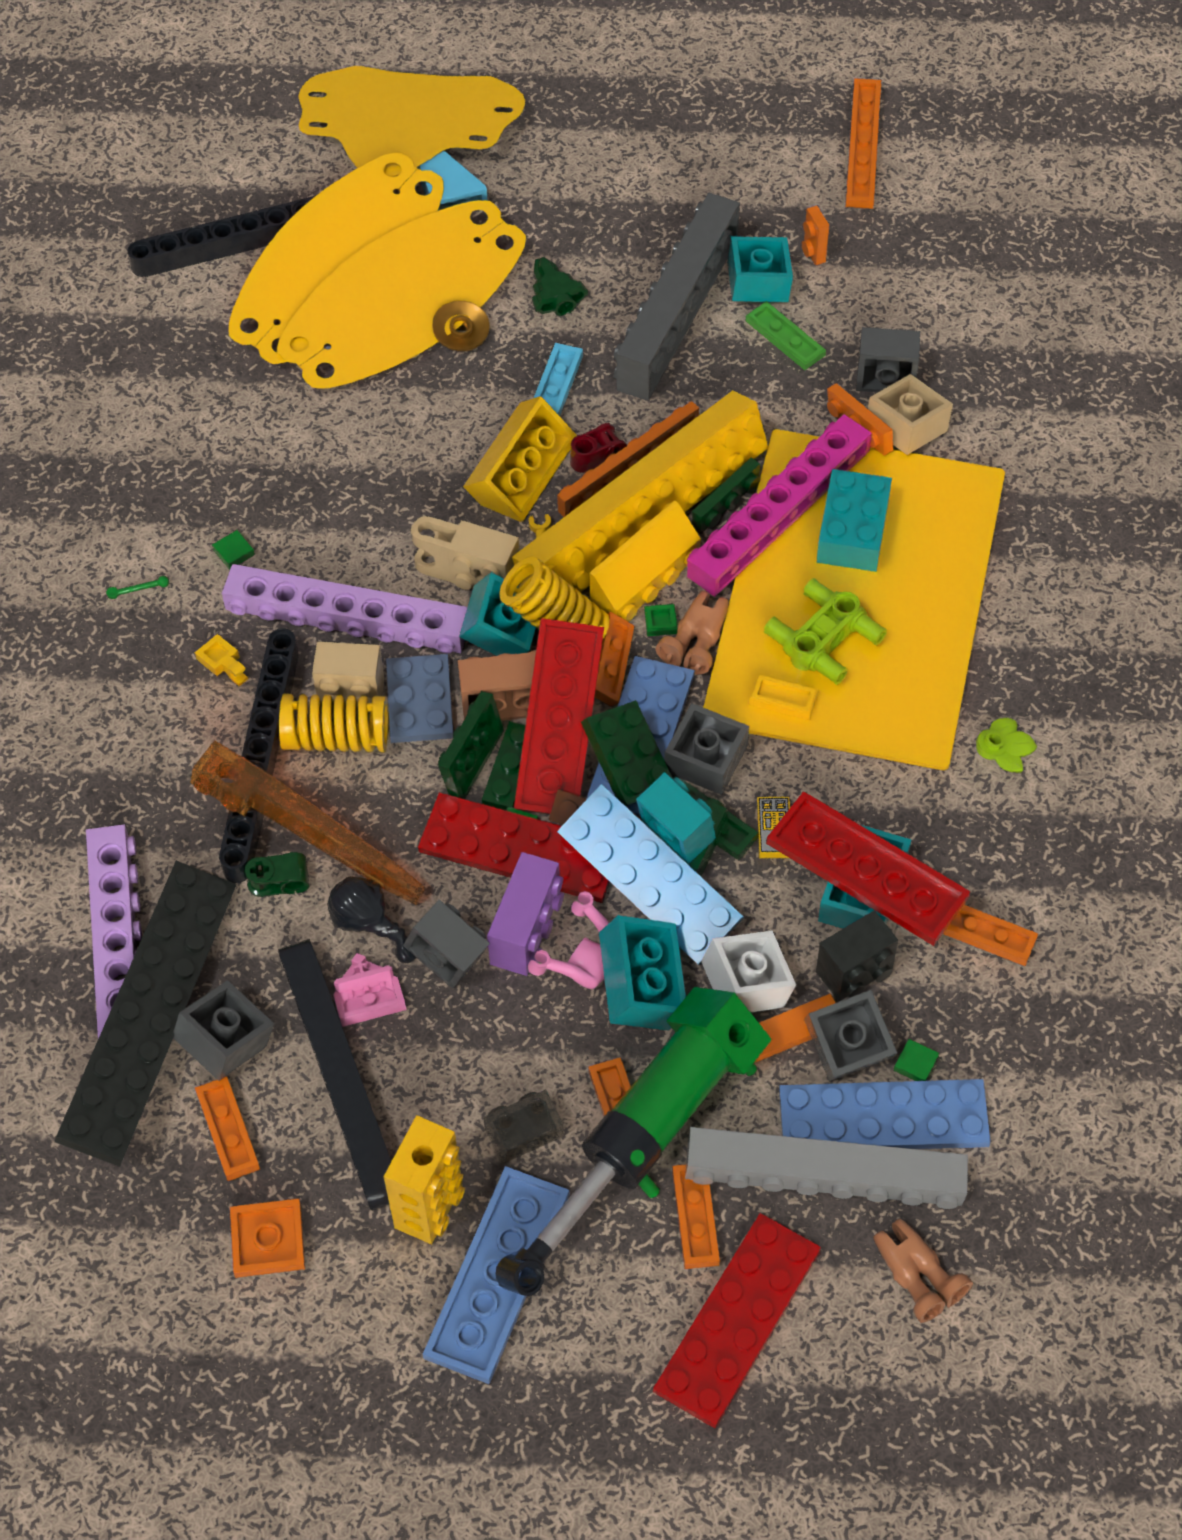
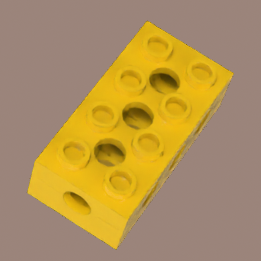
(424, 1180)

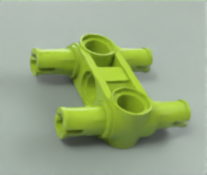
(825, 631)

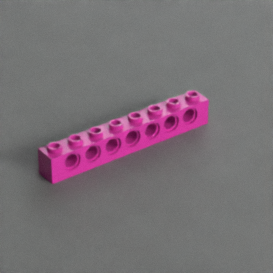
(777, 505)

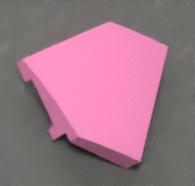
(367, 992)

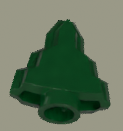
(555, 289)

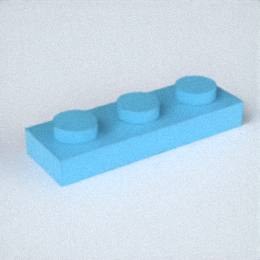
(559, 375)

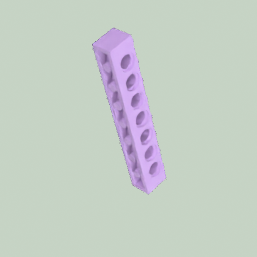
(335, 598)
(104, 846)

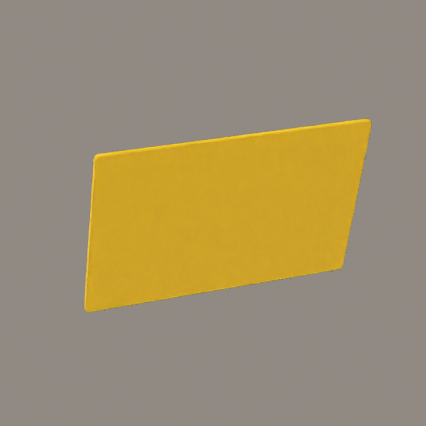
(927, 593)

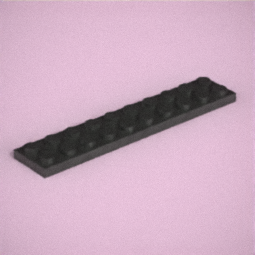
(145, 1015)

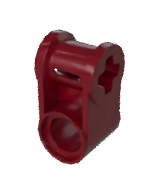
(594, 447)

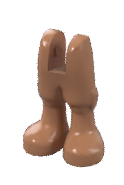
(698, 622)
(915, 1257)

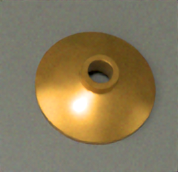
(475, 327)

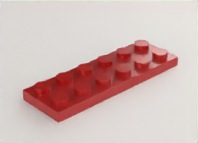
(558, 702)
(494, 841)
(868, 868)
(736, 1320)

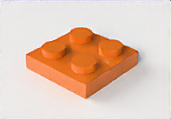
(267, 1238)

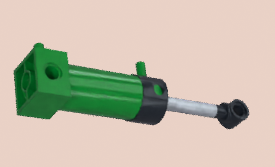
(710, 1038)

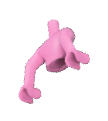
(586, 962)

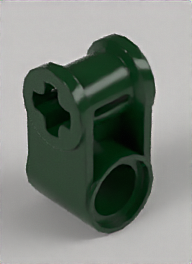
(281, 874)

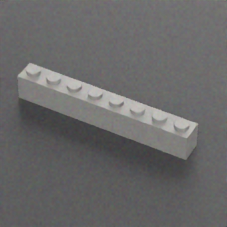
(826, 1167)

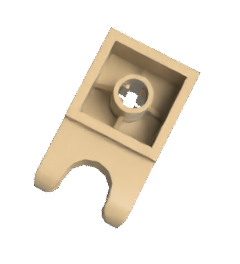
(462, 551)

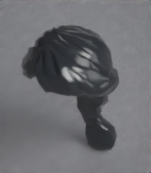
(360, 906)

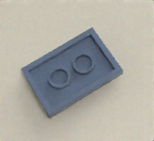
(419, 698)

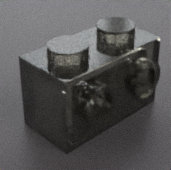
(523, 1126)

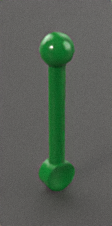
(113, 592)

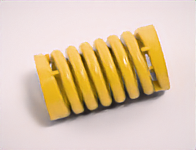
(548, 596)
(351, 738)

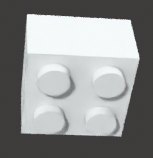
(751, 968)

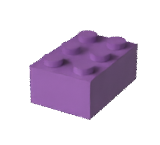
(525, 913)

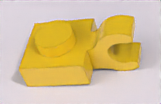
(221, 656)

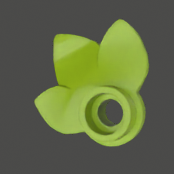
(1005, 744)

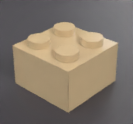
(912, 412)
(348, 670)

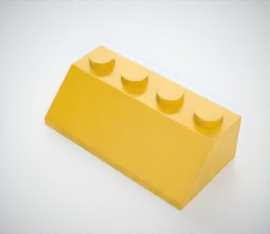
(521, 460)
(644, 563)

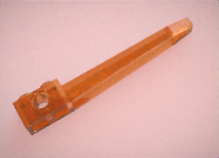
(281, 804)

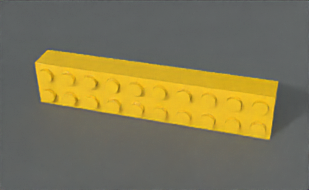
(679, 470)

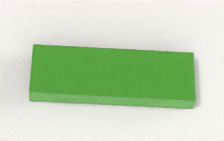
(785, 335)

